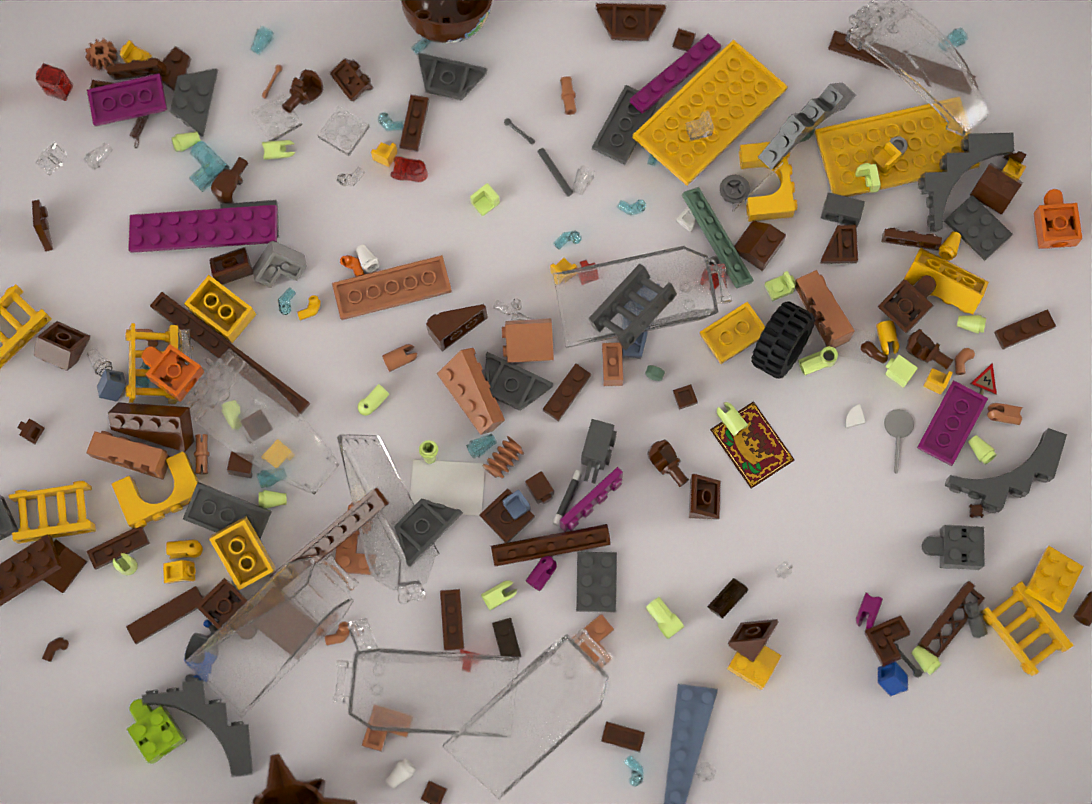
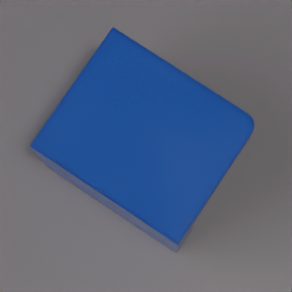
(892, 678)

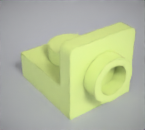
(871, 176)
(780, 286)

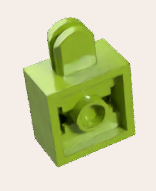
(152, 732)

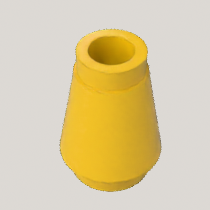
(950, 246)

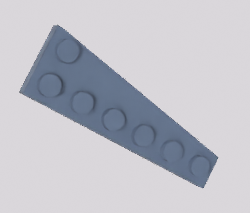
(689, 728)

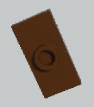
(623, 736)

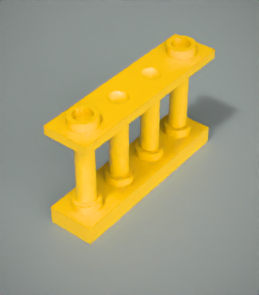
(25, 332)
(170, 337)
(63, 527)
(1046, 626)

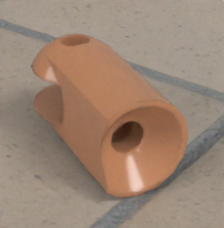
(398, 357)
(1004, 413)

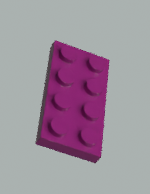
(127, 100)
(952, 423)
(595, 496)

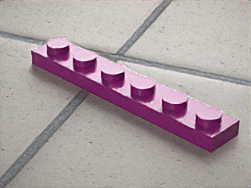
(675, 73)

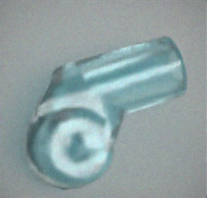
(420, 45)
(388, 124)
(632, 209)
(567, 236)
(284, 301)
(637, 771)

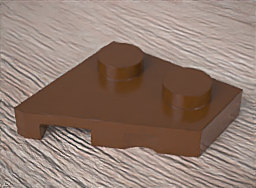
(176, 65)
(41, 224)
(842, 246)

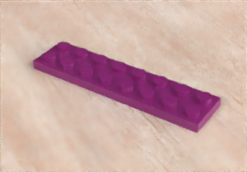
(203, 228)

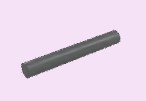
(555, 172)

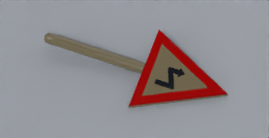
(986, 381)

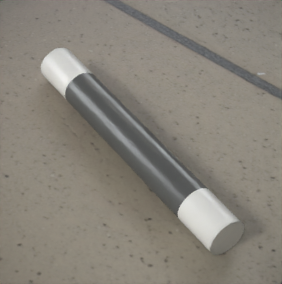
(567, 498)

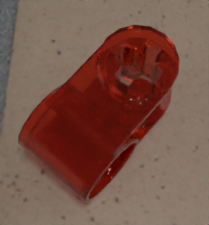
(405, 168)

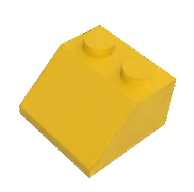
(755, 672)

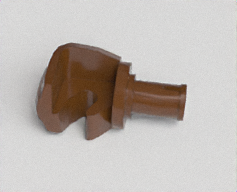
(303, 90)
(227, 181)
(924, 349)
(666, 461)

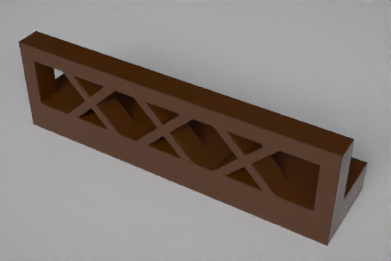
(948, 614)

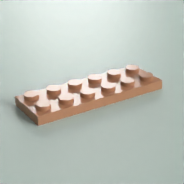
(391, 287)

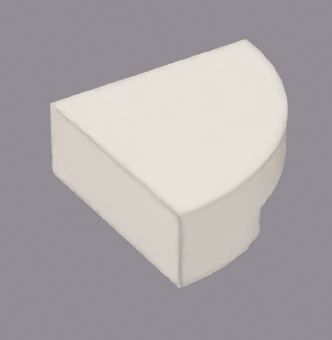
(686, 219)
(855, 417)

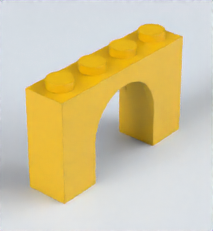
(772, 206)
(139, 512)

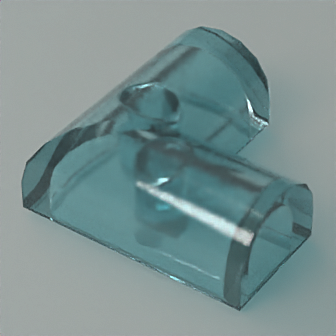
(210, 168)

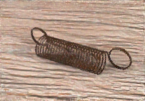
(138, 127)

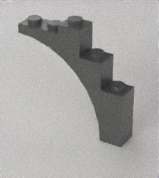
(798, 125)
(939, 184)
(994, 490)
(191, 700)

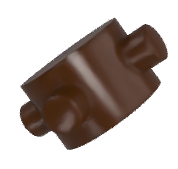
(976, 510)

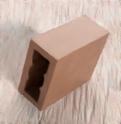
(528, 340)

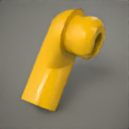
(312, 308)

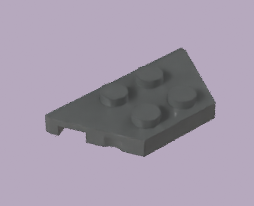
(449, 77)
(193, 98)
(513, 384)
(423, 527)

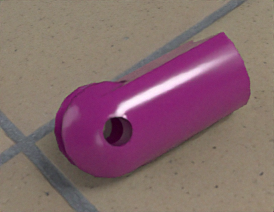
(542, 572)
(869, 609)

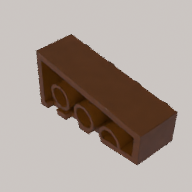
(154, 423)

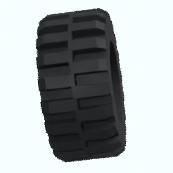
(783, 339)

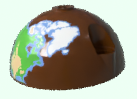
(446, 19)

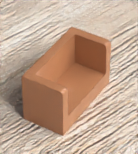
(612, 364)

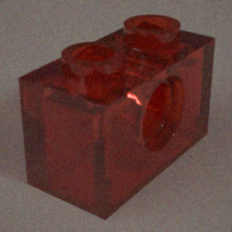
(54, 81)

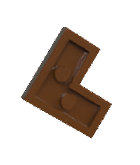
(883, 637)

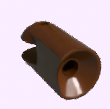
(1084, 612)

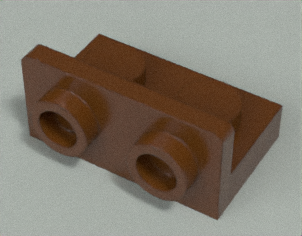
(351, 79)

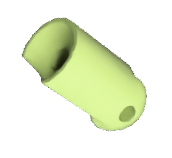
(276, 149)
(373, 400)
(731, 419)
(126, 565)
(497, 596)

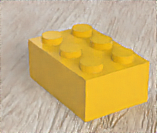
(220, 309)
(242, 553)

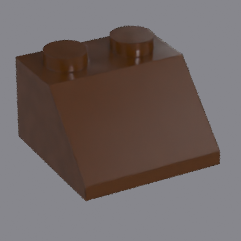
(996, 188)
(759, 243)
(61, 345)

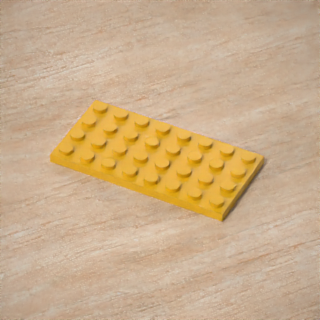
(733, 91)
(858, 141)

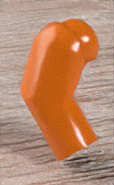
(352, 263)

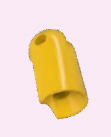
(887, 333)
(184, 549)

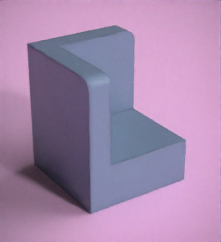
(111, 385)
(516, 504)

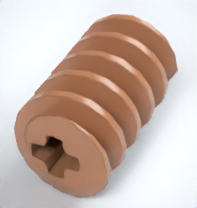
(504, 458)

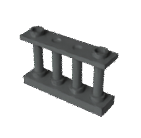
(619, 298)

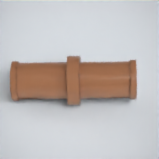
(568, 95)
(201, 454)

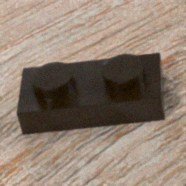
(728, 598)
(506, 638)

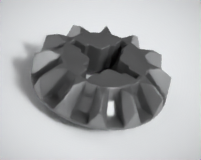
(733, 181)

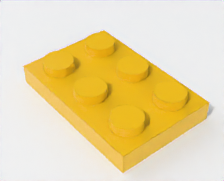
(733, 332)
(1054, 579)

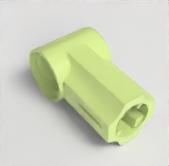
(817, 362)
(667, 622)

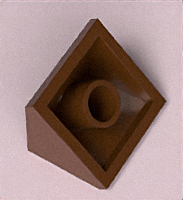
(231, 266)
(704, 497)
(71, 566)
(752, 637)

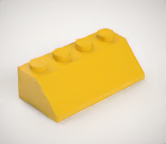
(952, 283)

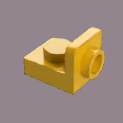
(130, 52)
(1014, 168)
(179, 571)

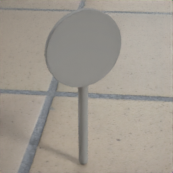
(899, 425)

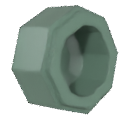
(654, 373)

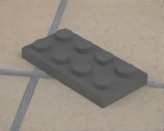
(617, 132)
(217, 510)

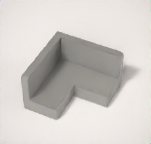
(278, 260)

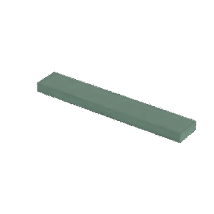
(717, 237)

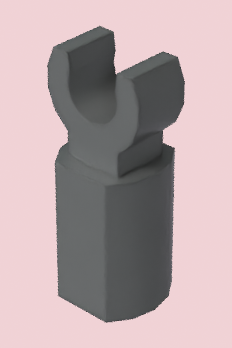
(975, 620)

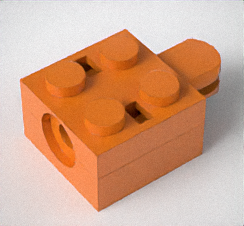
(1057, 222)
(170, 371)

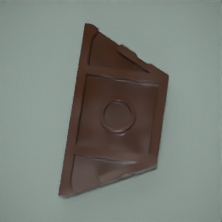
(630, 21)

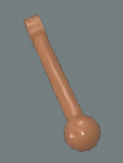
(278, 68)

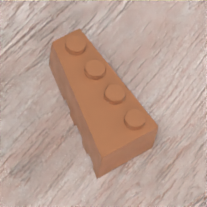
(829, 317)
(471, 391)
(128, 454)

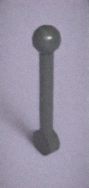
(507, 121)
(917, 672)

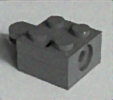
(597, 447)
(957, 545)

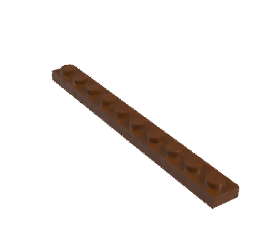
(218, 345)

